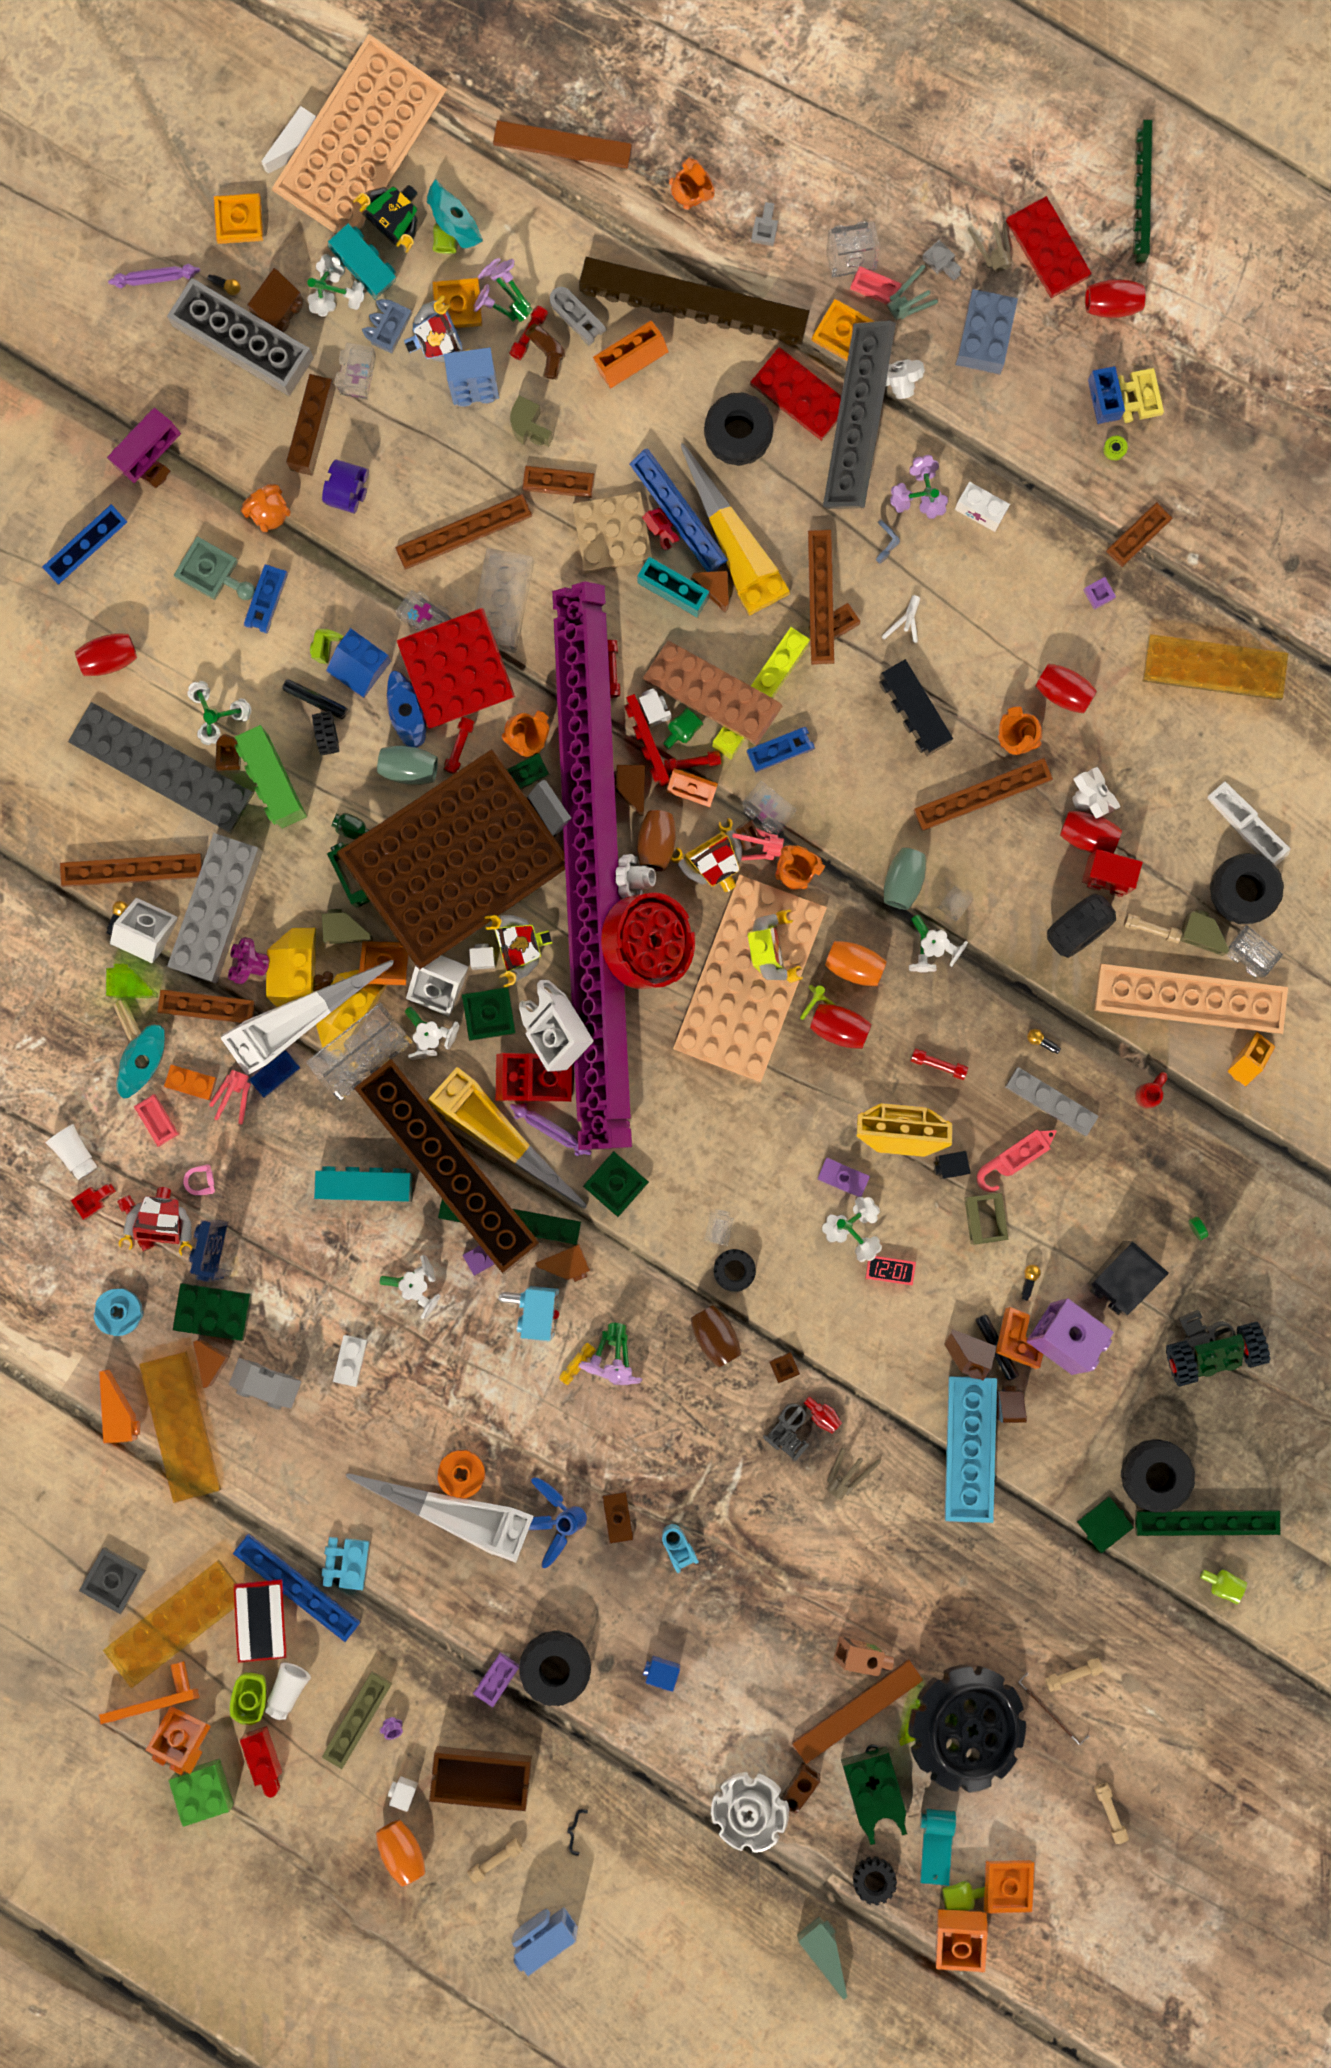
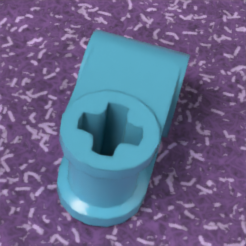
(681, 1551)

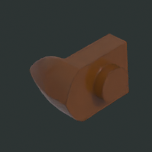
(226, 754)

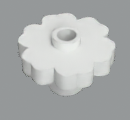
(902, 376)
(633, 877)

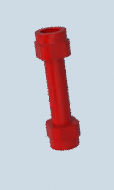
(519, 349)
(612, 651)
(465, 726)
(712, 758)
(919, 1057)
(126, 1204)

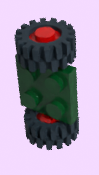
(1218, 1355)

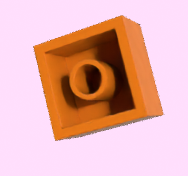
(961, 1940)

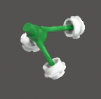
(209, 732)

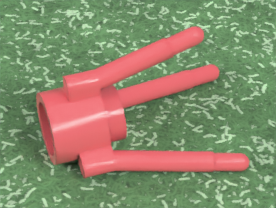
(771, 845)
(234, 1082)

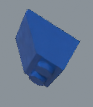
(358, 663)

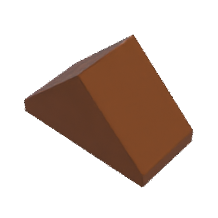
(717, 585)
(209, 1361)

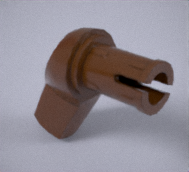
(550, 347)

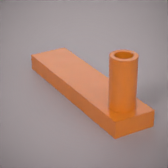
(183, 1694)

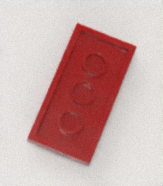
(1048, 247)
(798, 393)

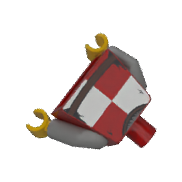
(158, 1221)

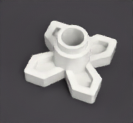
(1094, 794)

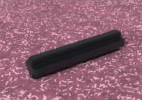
(314, 698)
(992, 1337)

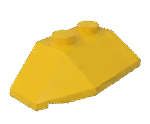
(291, 966)
(349, 1011)
(904, 1130)

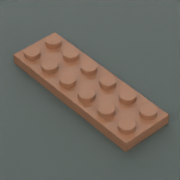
(712, 692)

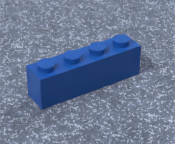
(84, 544)

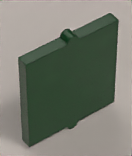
(1105, 1524)

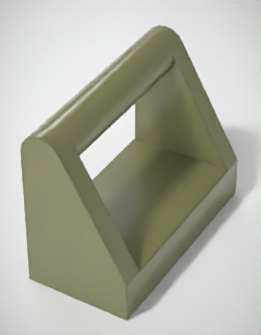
(974, 1221)

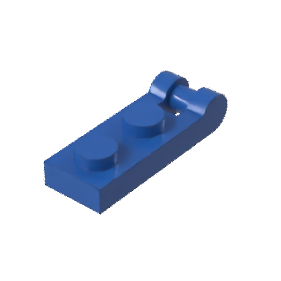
(265, 598)
(779, 749)

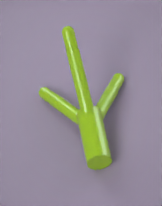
(817, 996)

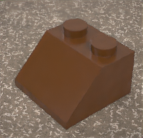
(276, 301)

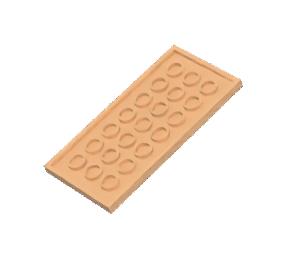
(359, 136)
(734, 1008)

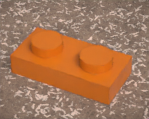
(692, 787)
(190, 1082)

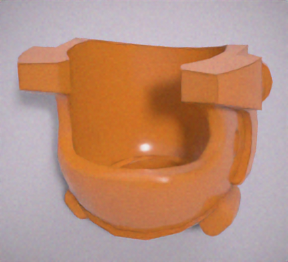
(692, 184)
(266, 507)
(1019, 731)
(527, 733)
(797, 867)

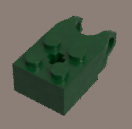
(876, 1799)

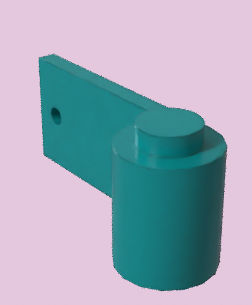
(937, 1845)

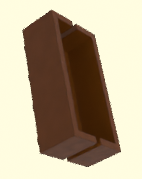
(480, 1778)

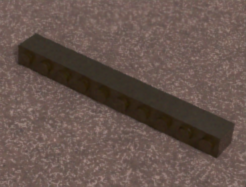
(693, 301)

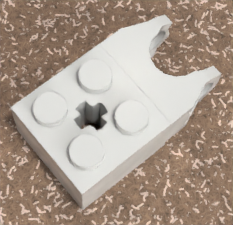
(554, 1028)

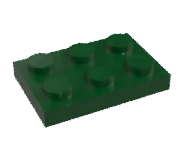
(212, 1312)

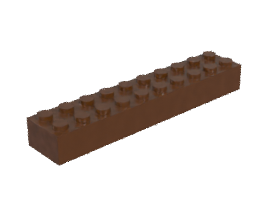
(447, 1166)

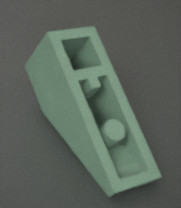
(821, 1946)

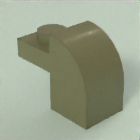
(523, 420)

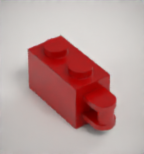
(262, 1760)

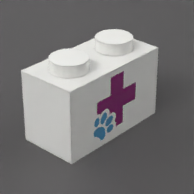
(982, 506)

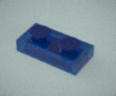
(275, 1074)

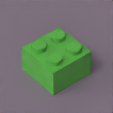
(201, 1793)

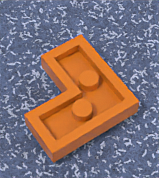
(1013, 1339)

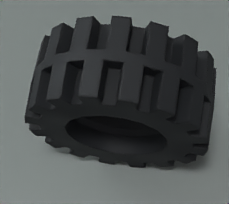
(325, 733)
(734, 1285)
(874, 1896)

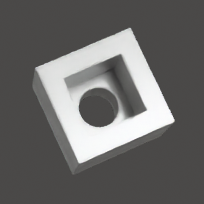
(482, 957)
(402, 1793)

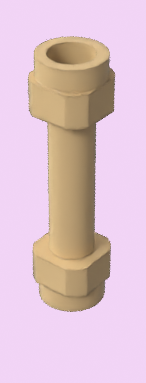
(1172, 934)
(1093, 1667)
(1118, 1832)
(478, 1871)

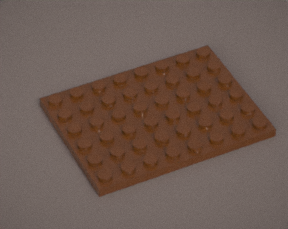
(454, 859)

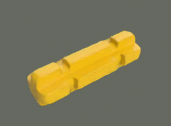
(573, 1368)

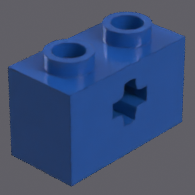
(1106, 395)

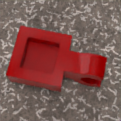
(661, 525)
(90, 1202)

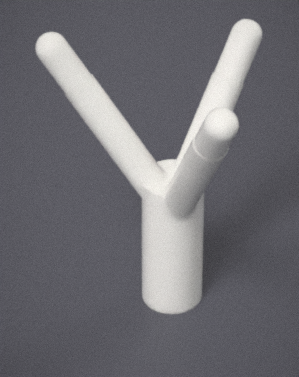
(909, 618)

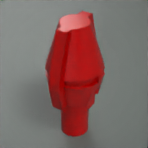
(823, 1415)

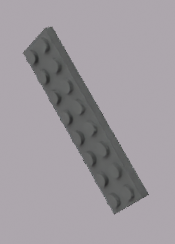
(859, 415)
(160, 767)

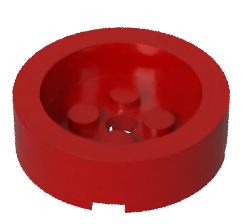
(630, 949)

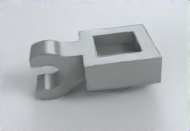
(765, 228)
(940, 259)

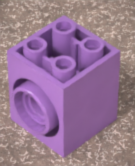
(1070, 1337)

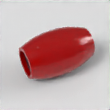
(1115, 298)
(106, 654)
(1066, 688)
(1089, 833)
(840, 1026)

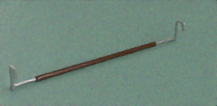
(1049, 1713)

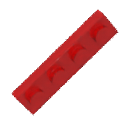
(642, 732)

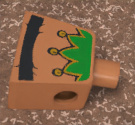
(861, 1657)

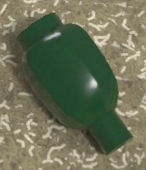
(349, 826)

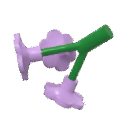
(932, 501)

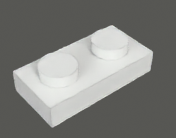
(350, 1360)

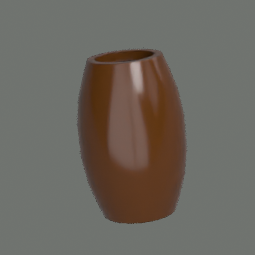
(716, 1336)

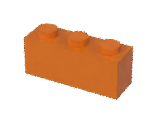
(630, 354)

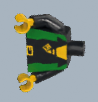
(391, 213)

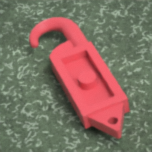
(1016, 1157)

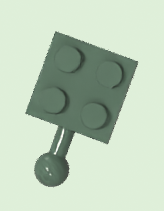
(210, 569)

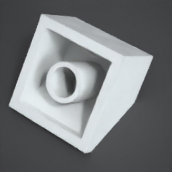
(143, 930)
(437, 984)

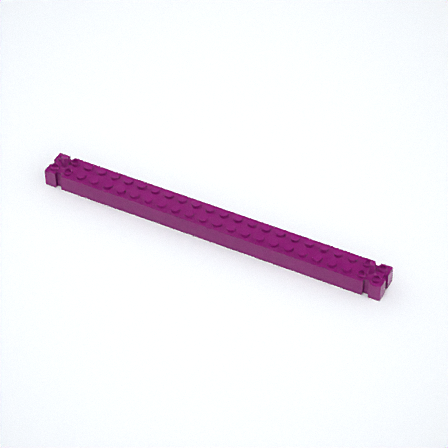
(591, 861)

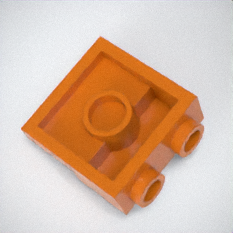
(178, 1741)

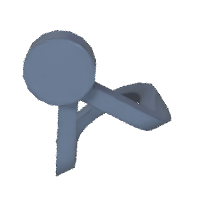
(895, 541)

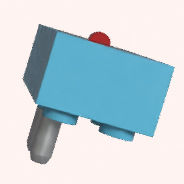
(539, 1311)

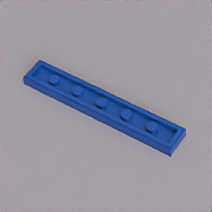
(678, 511)
(297, 1587)

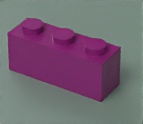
(144, 445)

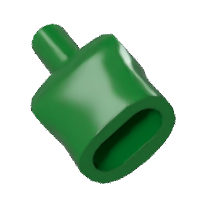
(683, 728)

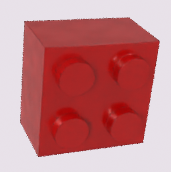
(1111, 873)

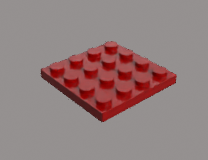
(455, 668)

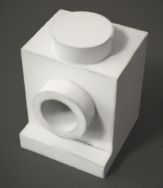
(654, 708)

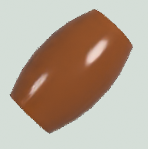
(656, 840)

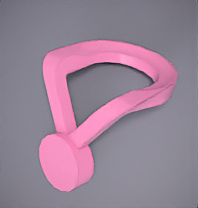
(210, 1179)

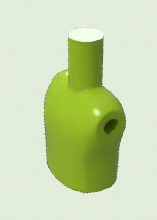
(443, 242)
(1225, 1585)
(961, 1896)

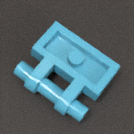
(353, 1563)

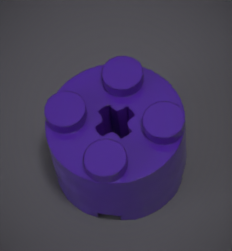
(345, 486)

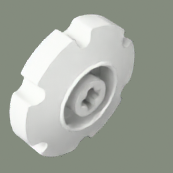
(746, 1829)

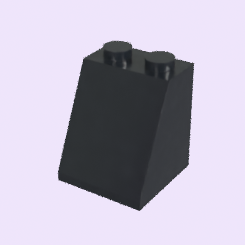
(1126, 1278)

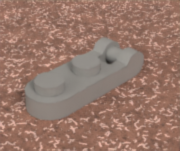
(575, 314)

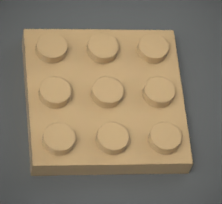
(612, 532)

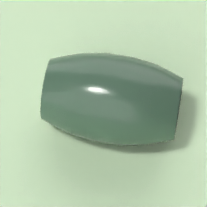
(407, 765)
(905, 878)

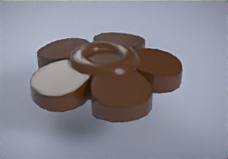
(322, 981)

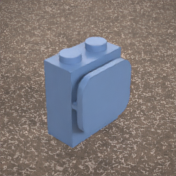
(542, 1939)

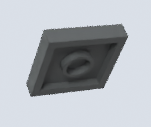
(548, 807)
(112, 1580)

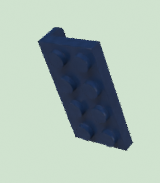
(208, 1250)

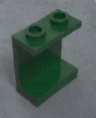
(356, 899)

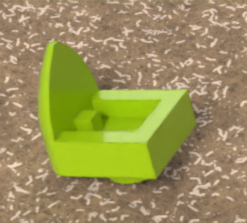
(322, 643)

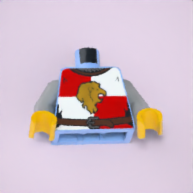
(434, 332)

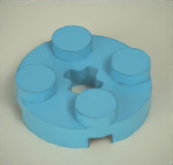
(105, 1308)

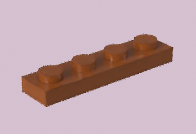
(205, 1006)

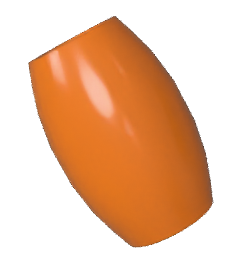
(855, 963)
(400, 1852)

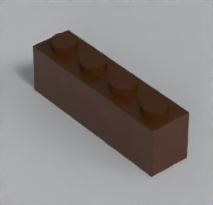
(311, 424)

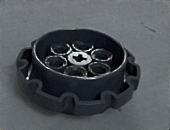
(987, 1759)

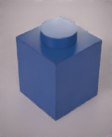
(661, 1673)

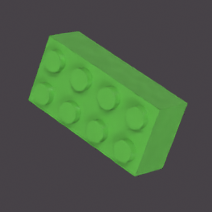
(271, 777)

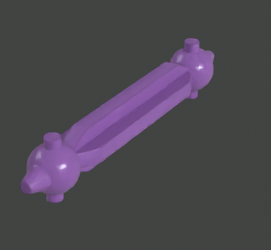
(154, 276)
(548, 1128)

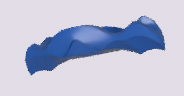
(412, 727)

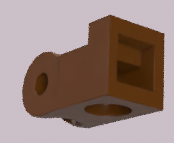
(801, 1787)

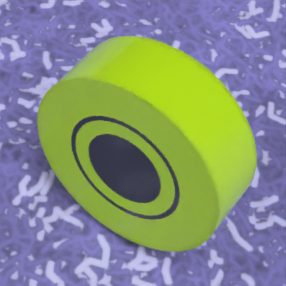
(1115, 448)

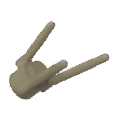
(1000, 257)
(839, 1485)

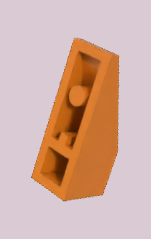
(118, 1417)

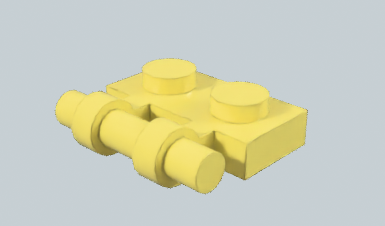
(1146, 395)

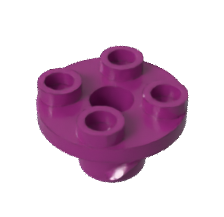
(246, 961)

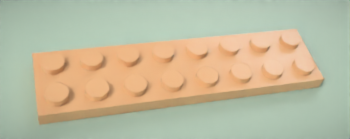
(1191, 999)

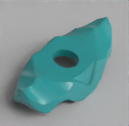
(463, 228)
(148, 1043)

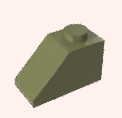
(341, 928)
(1203, 933)

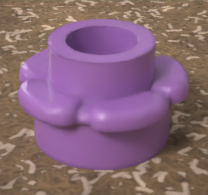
(391, 1728)

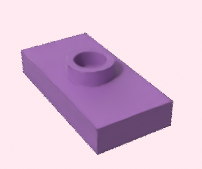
(843, 1177)
(496, 1679)

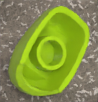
(248, 1698)

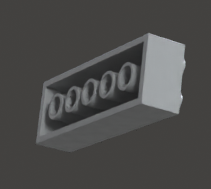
(240, 337)
(215, 908)

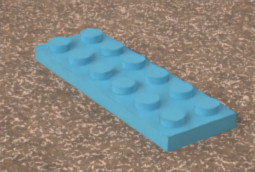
(970, 1449)

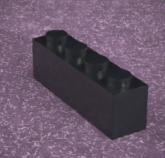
(915, 707)

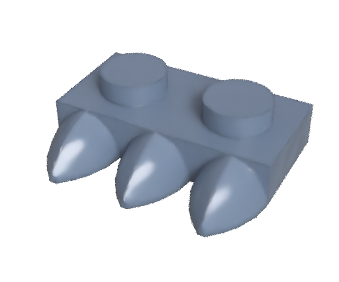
(389, 325)

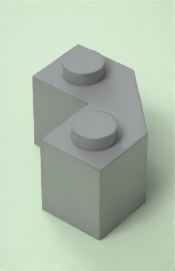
(265, 1384)

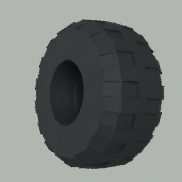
(738, 407)
(1268, 883)
(1081, 925)
(1180, 1480)
(551, 1691)

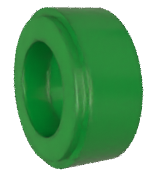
(1198, 1228)

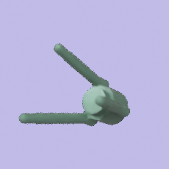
(901, 307)

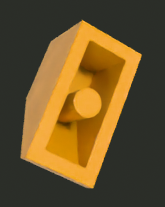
(1251, 1059)

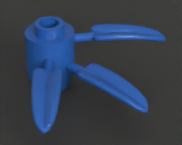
(567, 1522)

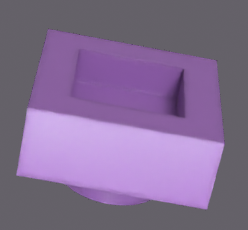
(1099, 593)
(477, 1260)

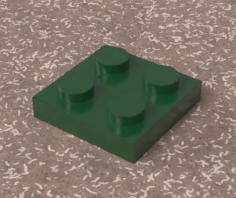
(488, 1014)
(615, 1184)

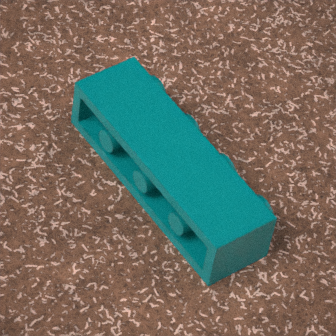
(363, 1185)

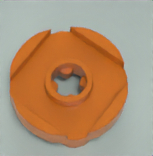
(458, 1487)

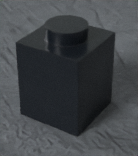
(952, 1165)

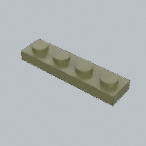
(357, 1720)

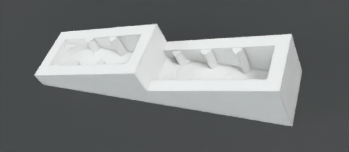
(1248, 825)

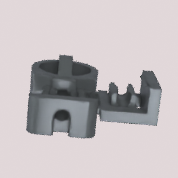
(1197, 1331)
(782, 1433)

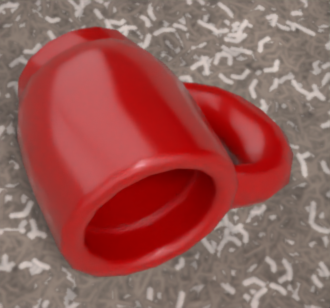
(1151, 1094)

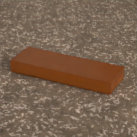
(558, 481)
(1139, 534)

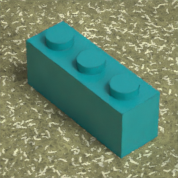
(362, 260)
(673, 587)

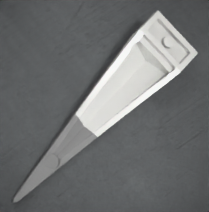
(268, 1034)
(485, 1525)

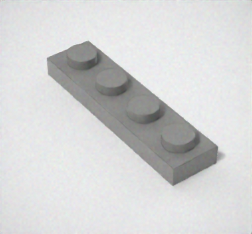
(1051, 1101)

